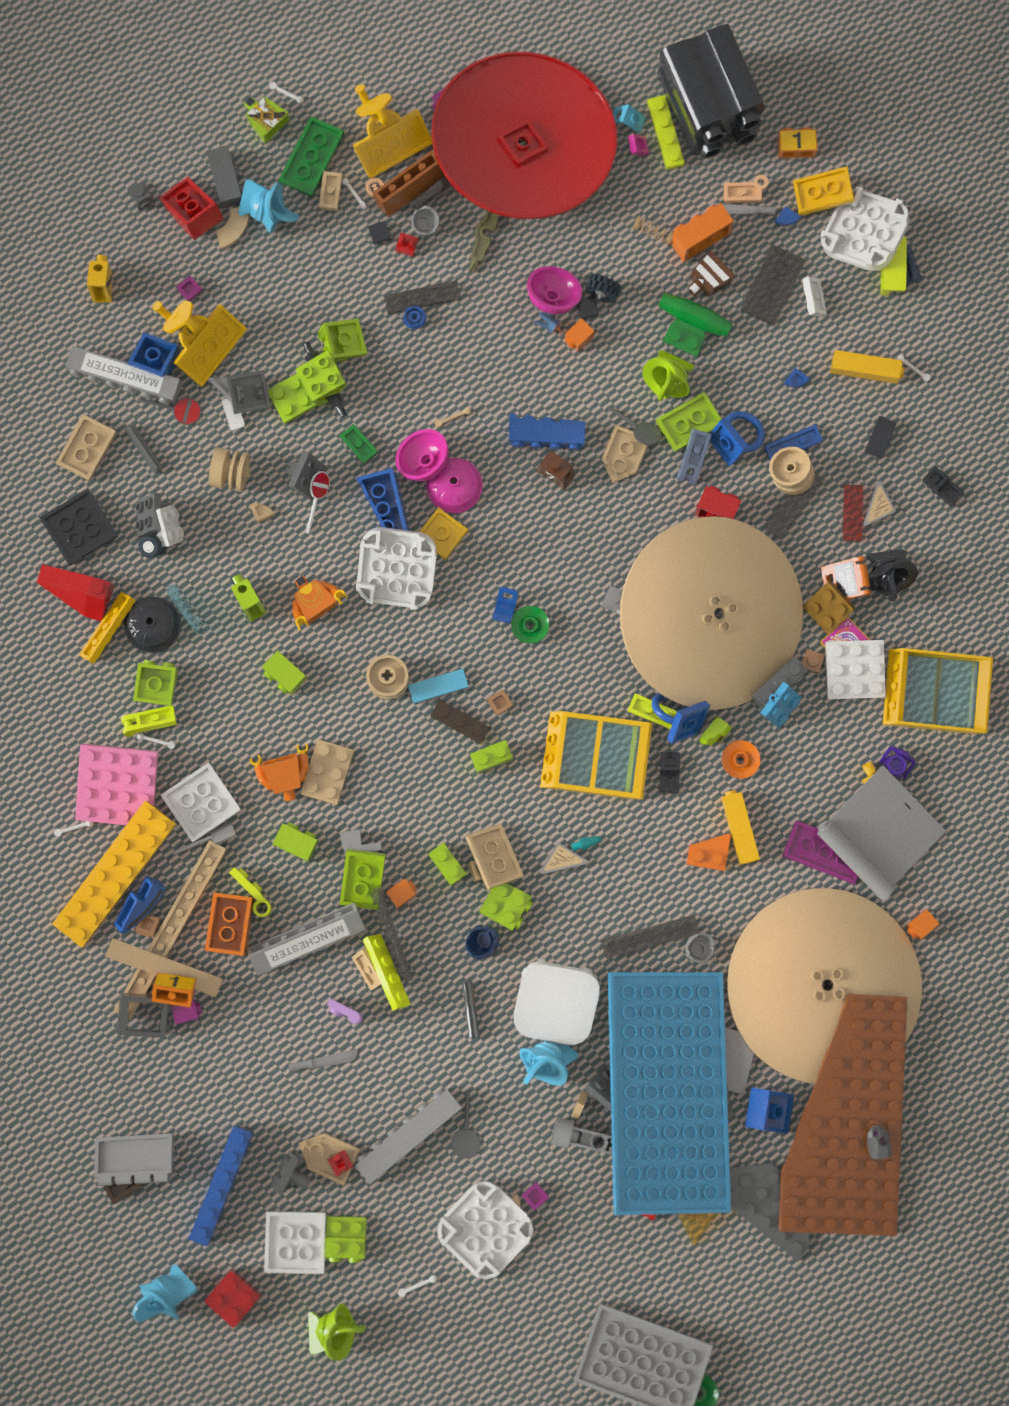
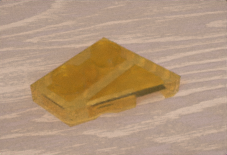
(696, 1224)

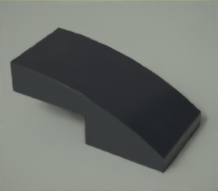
(880, 437)
(942, 486)
(669, 772)

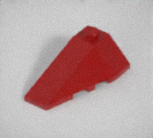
(81, 592)

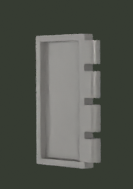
(134, 1157)

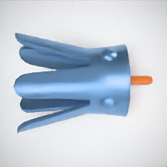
(552, 322)

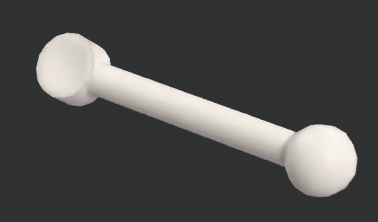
(273, 86)
(345, 181)
(926, 377)
(171, 744)
(58, 832)
(402, 1292)

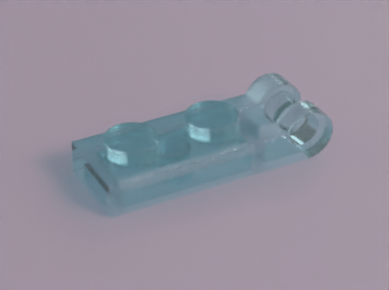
(185, 608)

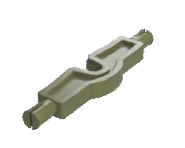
(482, 242)

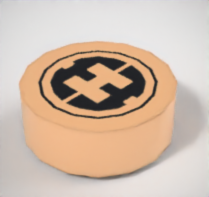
(372, 185)

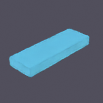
(438, 686)

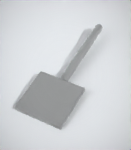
(218, 835)

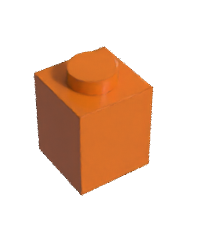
(579, 335)
(402, 893)
(922, 925)

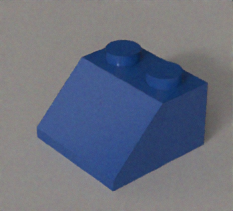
(154, 355)
(769, 1110)

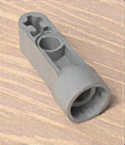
(566, 1133)

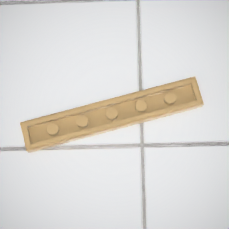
(155, 963)

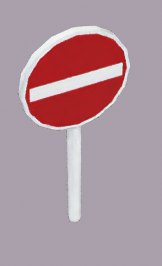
(318, 488)

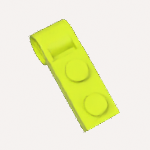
(254, 889)

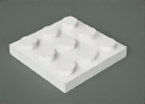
(855, 669)
(200, 802)
(295, 1242)

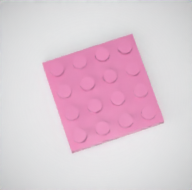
(114, 782)

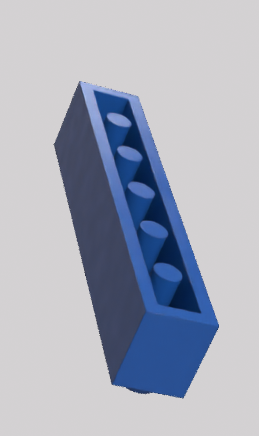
(221, 1185)

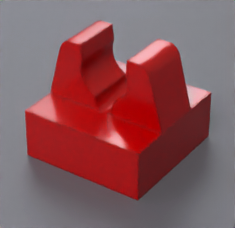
(406, 244)
(340, 1163)

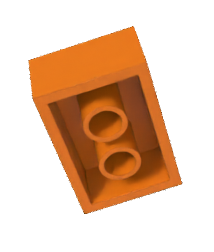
(702, 232)
(229, 924)

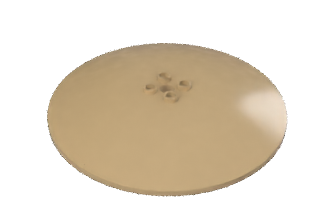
(672, 605)
(789, 954)

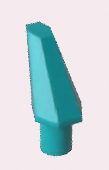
(586, 842)

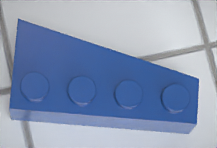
(385, 498)

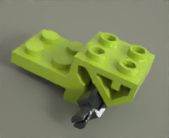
(313, 385)

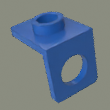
(505, 606)

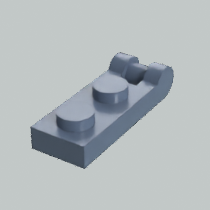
(694, 456)

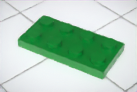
(311, 156)

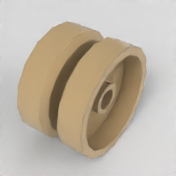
(792, 470)
(397, 683)

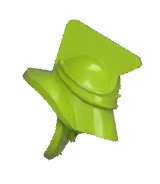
(667, 375)
(333, 1332)

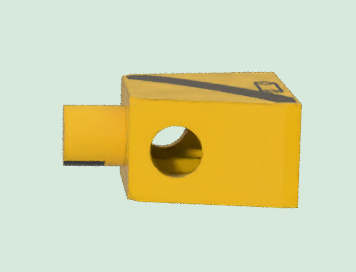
(100, 280)

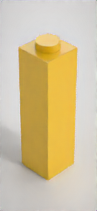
(866, 366)
(740, 827)

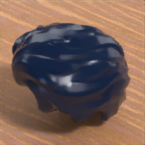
(482, 942)

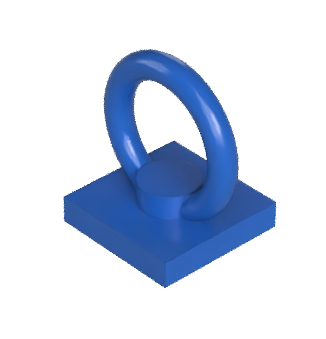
(728, 440)
(686, 722)

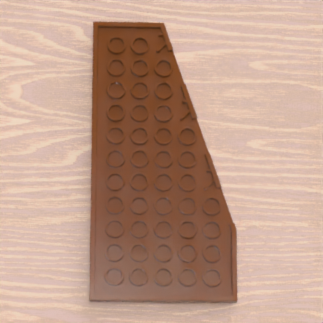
(828, 1174)

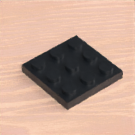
(78, 527)

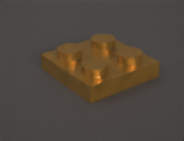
(828, 607)

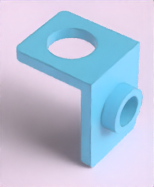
(630, 117)

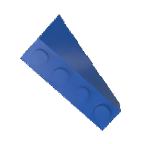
(546, 433)

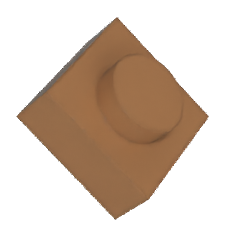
(812, 661)
(499, 702)
(148, 926)

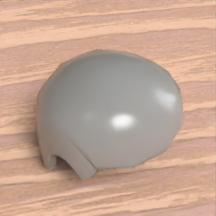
(425, 221)
(700, 947)

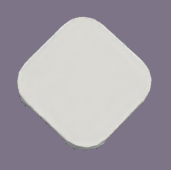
(866, 230)
(396, 567)
(556, 1002)
(485, 1229)

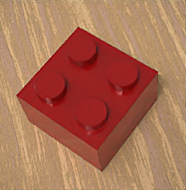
(717, 504)
(233, 1298)

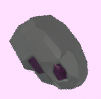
(878, 1143)

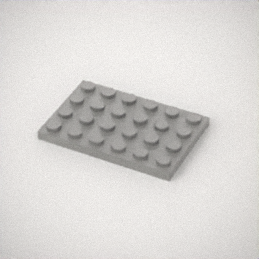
(642, 1360)

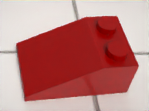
(191, 208)

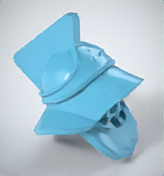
(265, 204)
(548, 1062)
(164, 1295)

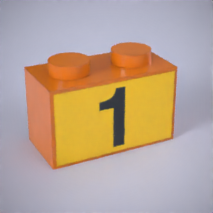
(797, 143)
(173, 989)

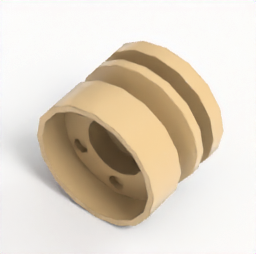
(229, 469)

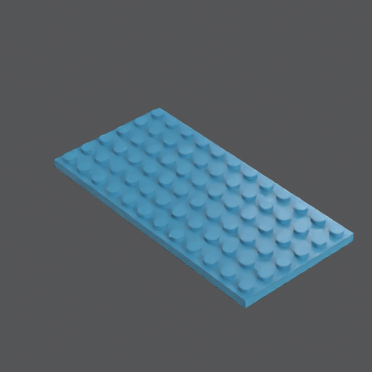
(668, 1093)

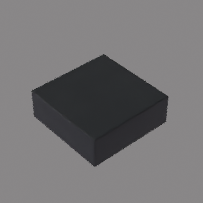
(379, 232)
(587, 308)

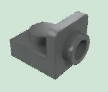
(141, 195)

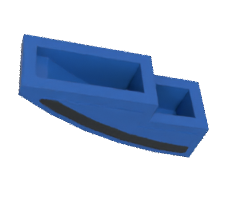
(139, 904)

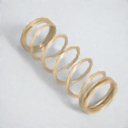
(669, 237)

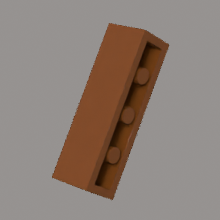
(408, 184)

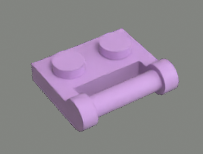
(340, 1009)

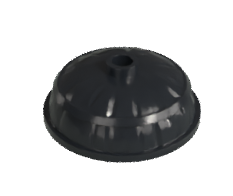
(158, 635)

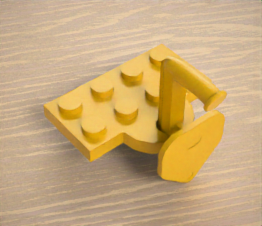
(392, 139)
(208, 341)

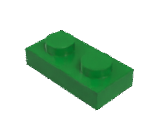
(358, 444)

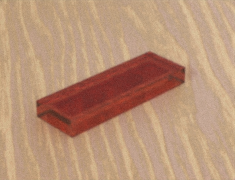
(852, 513)

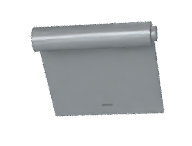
(880, 833)

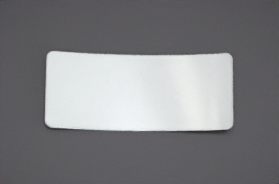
(235, 421)

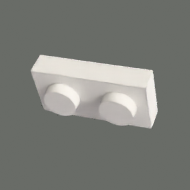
(814, 296)

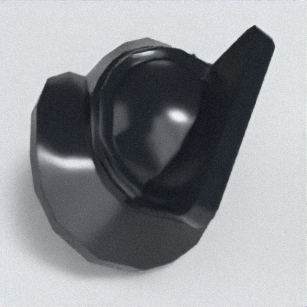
(891, 572)

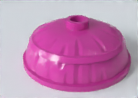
(554, 289)
(422, 455)
(458, 496)

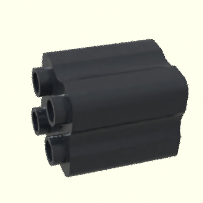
(711, 91)

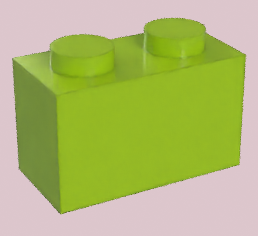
(284, 673)
(491, 757)
(296, 842)
(447, 864)

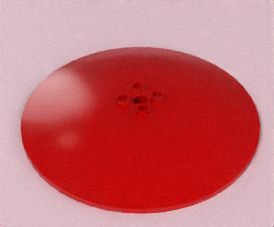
(529, 100)

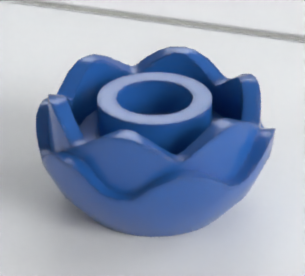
(414, 311)

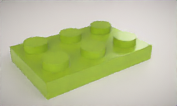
(693, 414)
(361, 874)

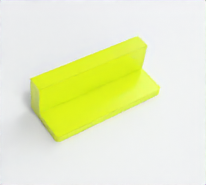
(894, 274)

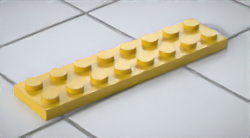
(114, 874)

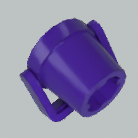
(897, 763)

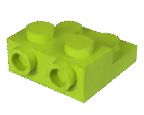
(343, 339)
(155, 683)
(506, 906)
(345, 1238)

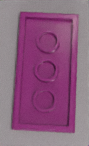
(812, 851)

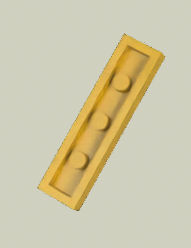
(107, 628)

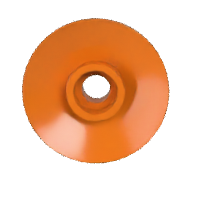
(747, 752)

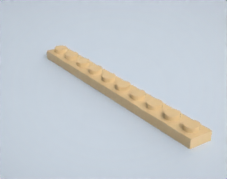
(176, 919)

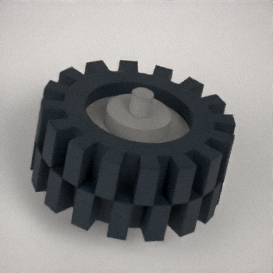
(603, 288)

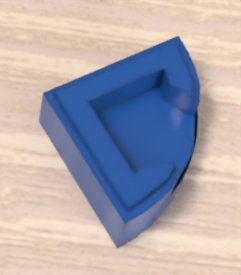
(787, 217)
(796, 379)

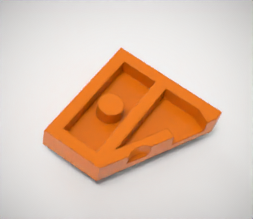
(709, 853)

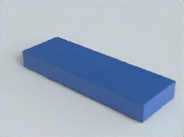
(802, 439)

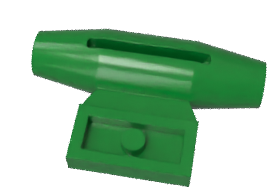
(690, 324)

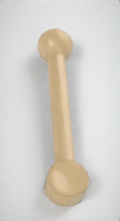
(438, 423)

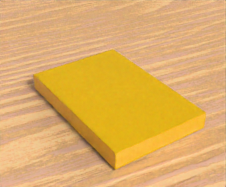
(823, 191)

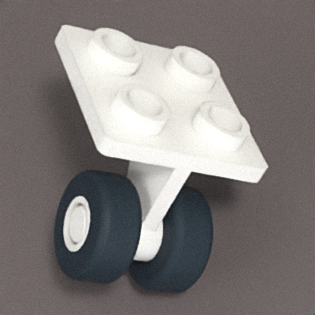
(170, 533)

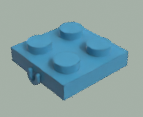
(779, 709)

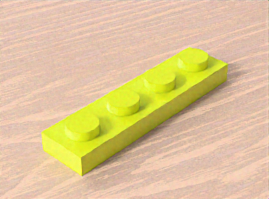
(665, 132)
(386, 972)

